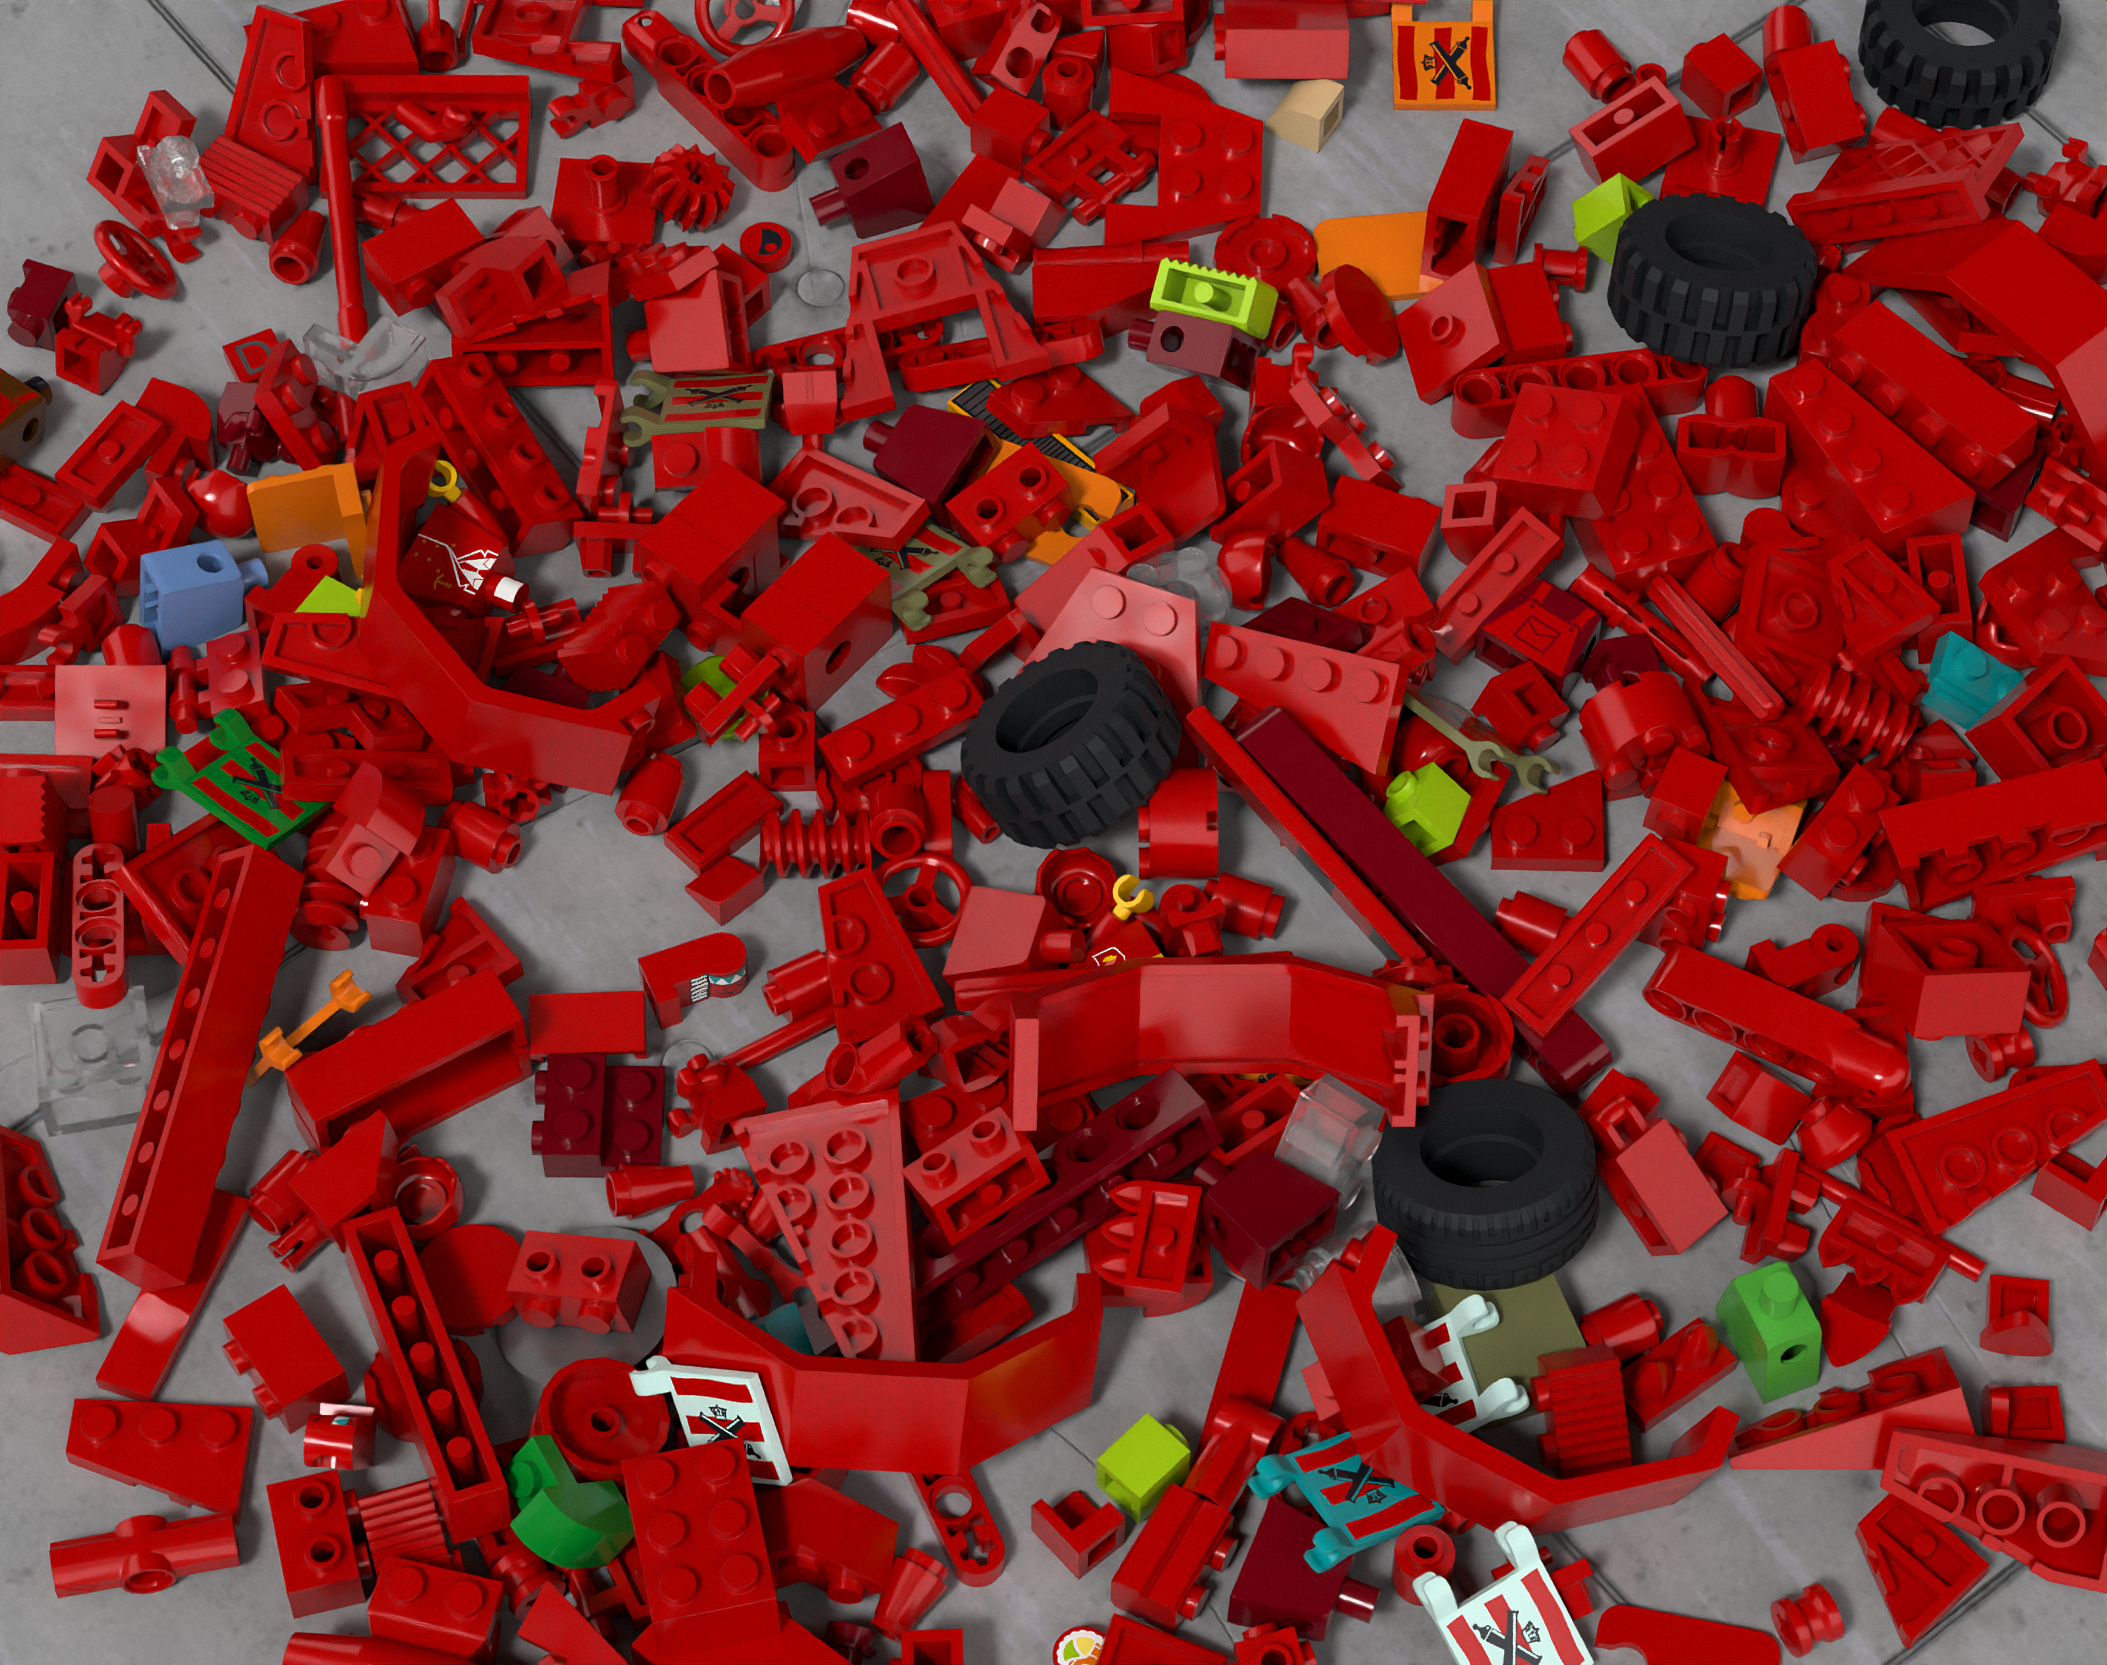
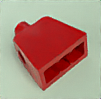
(696, 330)
(1010, 935)

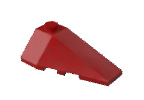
(2013, 1495)

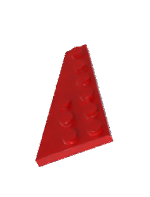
(845, 1214)

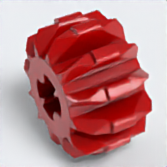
(689, 187)

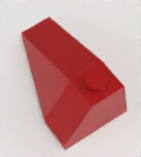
(41, 1287)
(1855, 1426)

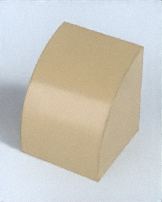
(1308, 113)

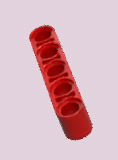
(1487, 396)

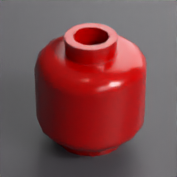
(1421, 743)

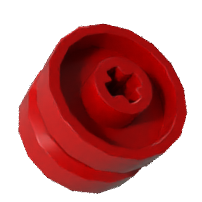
(600, 1419)

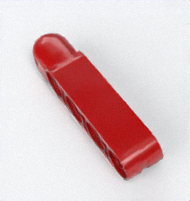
(742, 135)
(1776, 1025)

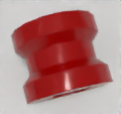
(1997, 1054)
(523, 1579)
(1807, 1619)

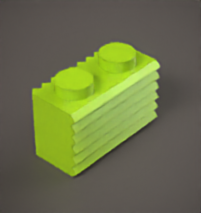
(1214, 296)

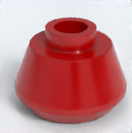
(1831, 1132)

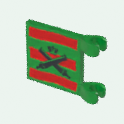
(240, 785)

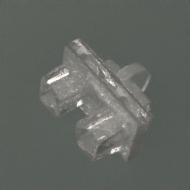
(176, 180)

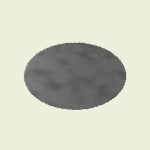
(544, 1351)

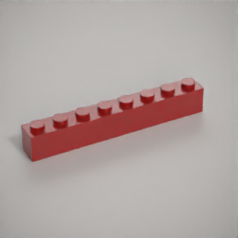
(201, 1070)

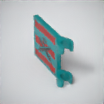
(1349, 1496)

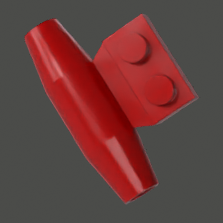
(799, 77)
(414, 1619)

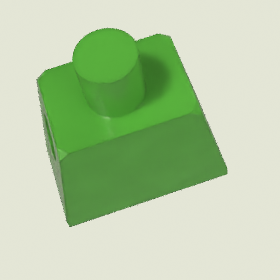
(1769, 1319)

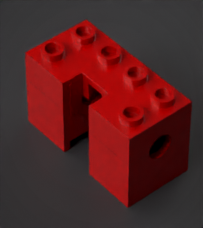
(724, 553)

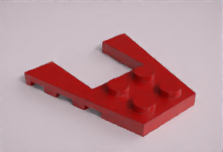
(915, 281)

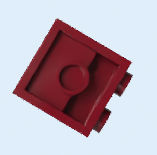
(597, 1115)

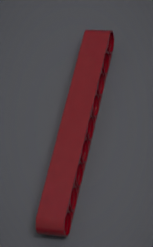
(1415, 892)

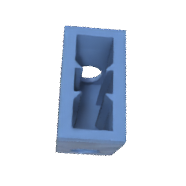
(194, 593)

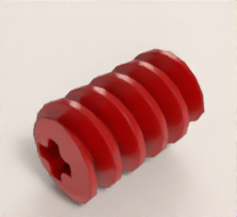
(1855, 712)
(815, 843)
(326, 903)

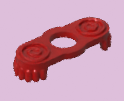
(728, 1186)

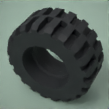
(1955, 81)
(1712, 280)
(1071, 744)

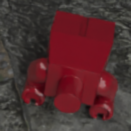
(246, 431)
(1619, 660)

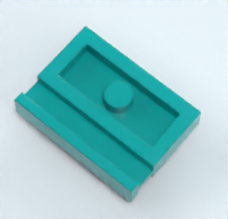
(1966, 680)

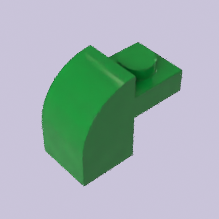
(564, 1519)

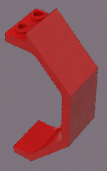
(2023, 295)
(456, 709)
(1220, 1020)
(894, 1410)
(1449, 1463)

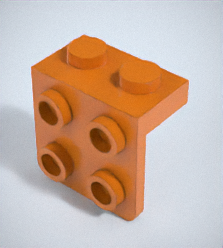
(311, 510)
(1750, 841)

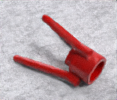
(436, 42)

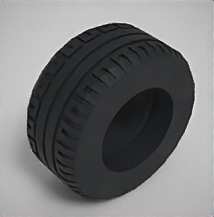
(1497, 1232)

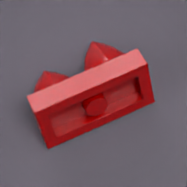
(110, 456)
(1674, 1373)

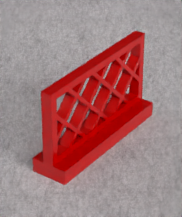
(488, 100)
(1905, 186)

